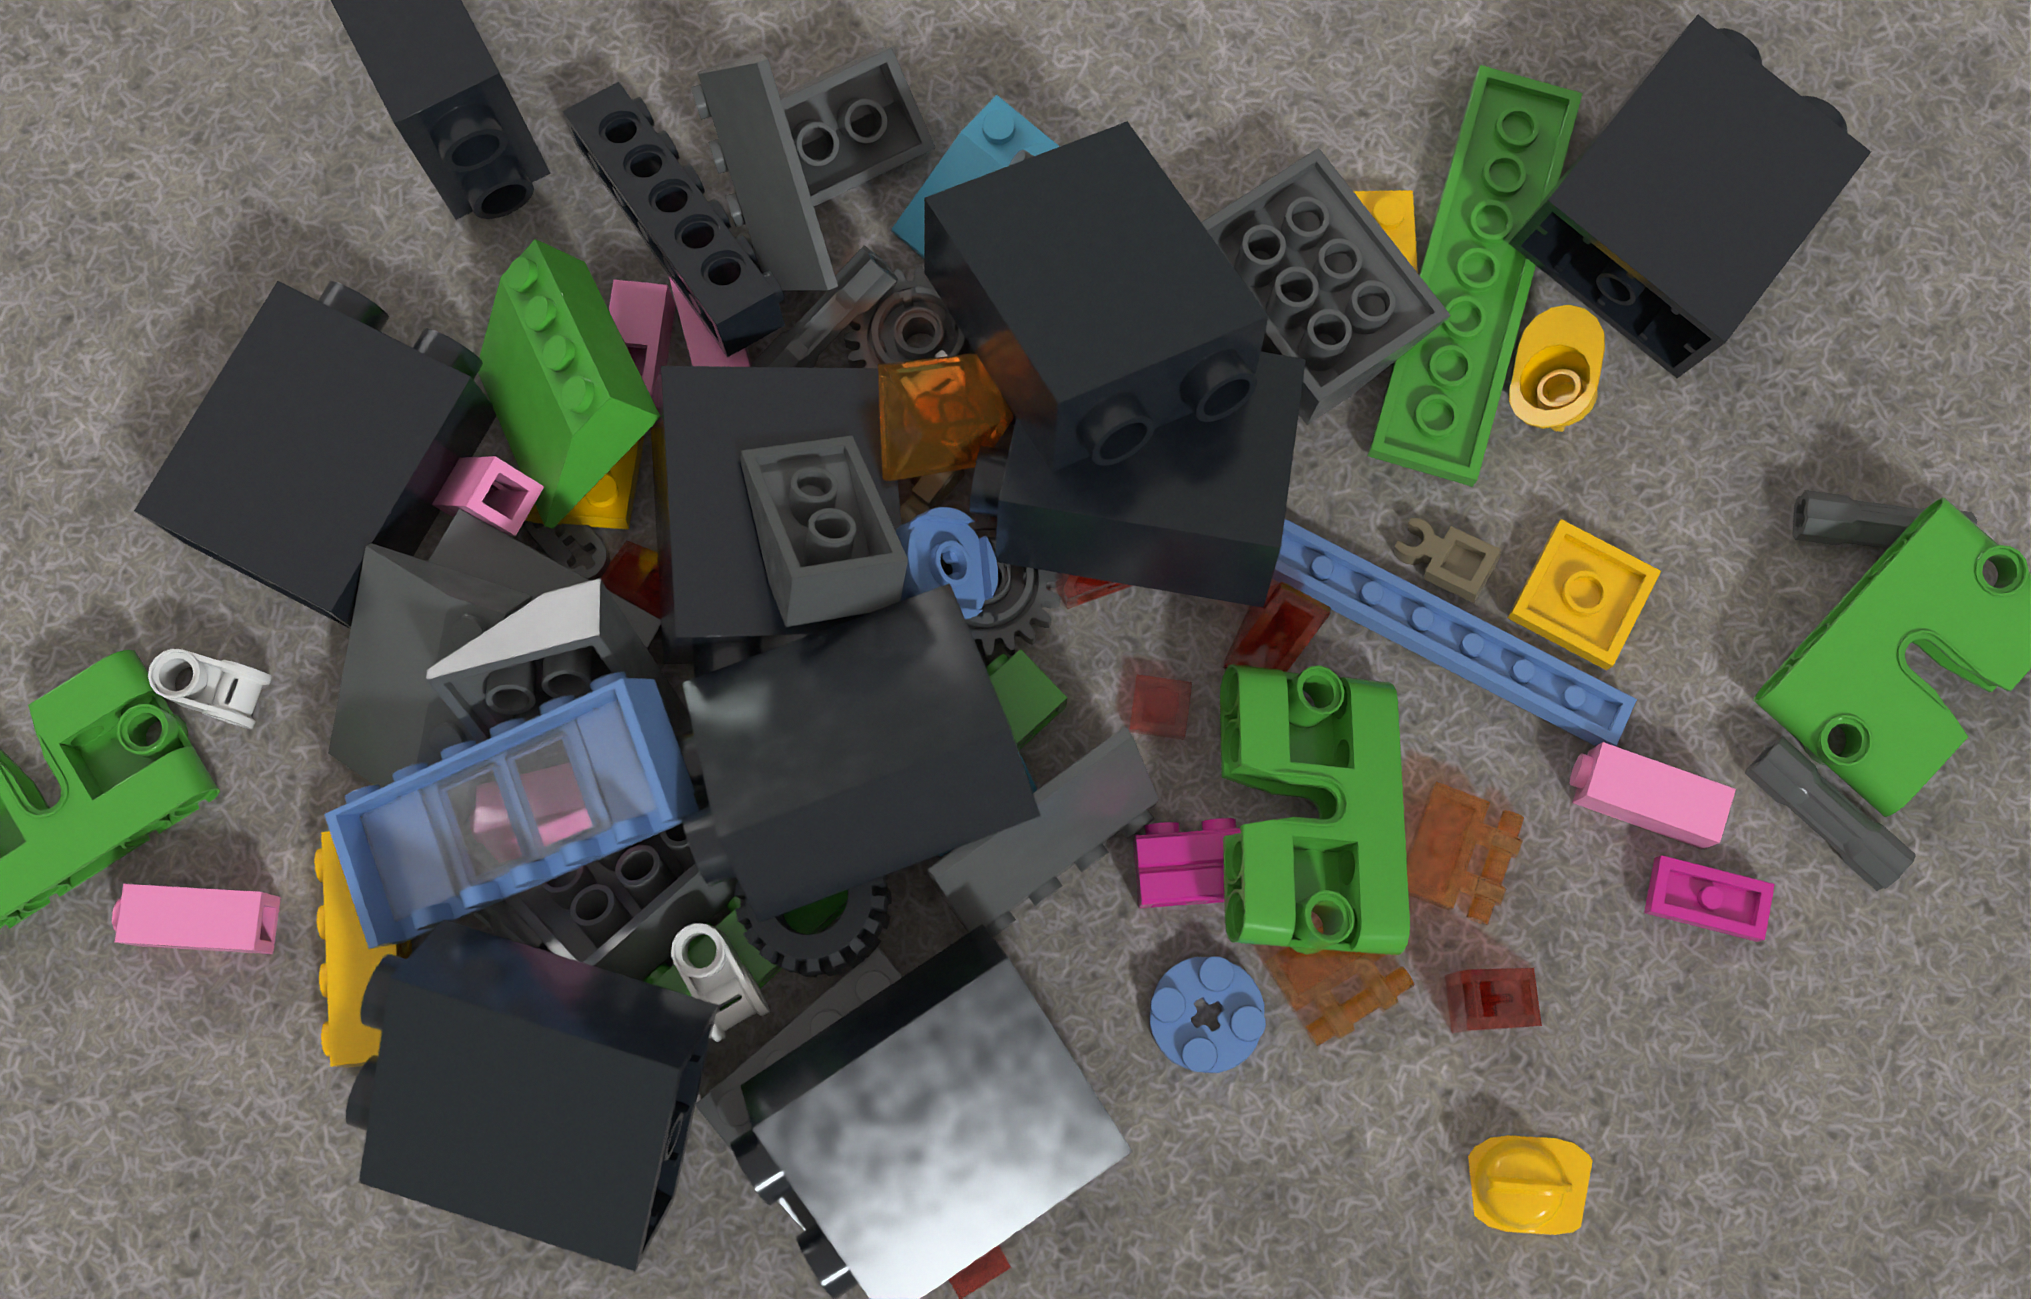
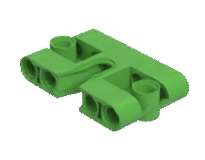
(1855, 666)
(1349, 765)
(108, 779)

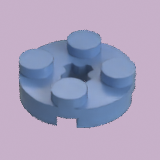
(972, 558)
(1240, 1020)

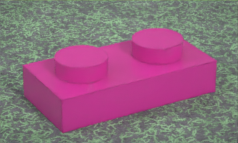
(1709, 898)

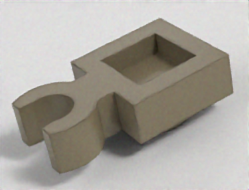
(929, 493)
(1454, 562)

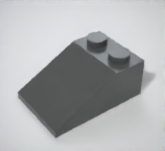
(823, 530)

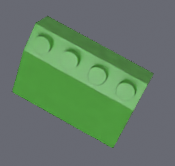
(561, 378)

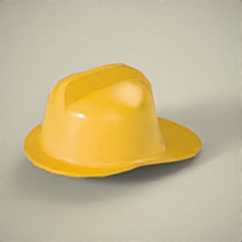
(1557, 368)
(1529, 1184)

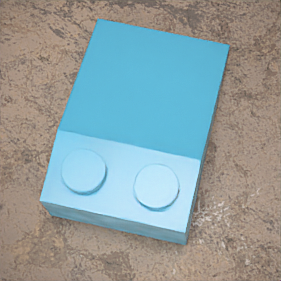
(979, 149)

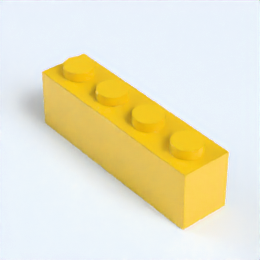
(346, 966)

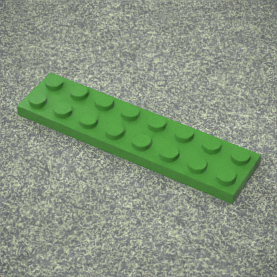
(1451, 381)

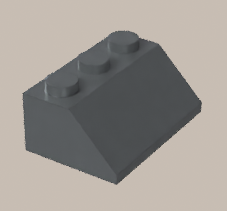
(855, 124)

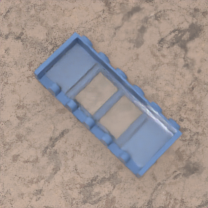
(512, 809)

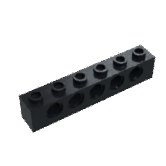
(675, 219)

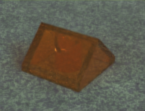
(937, 415)

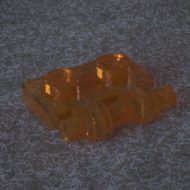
(1444, 848)
(1312, 976)

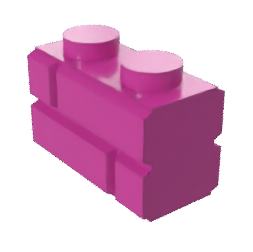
(1181, 866)

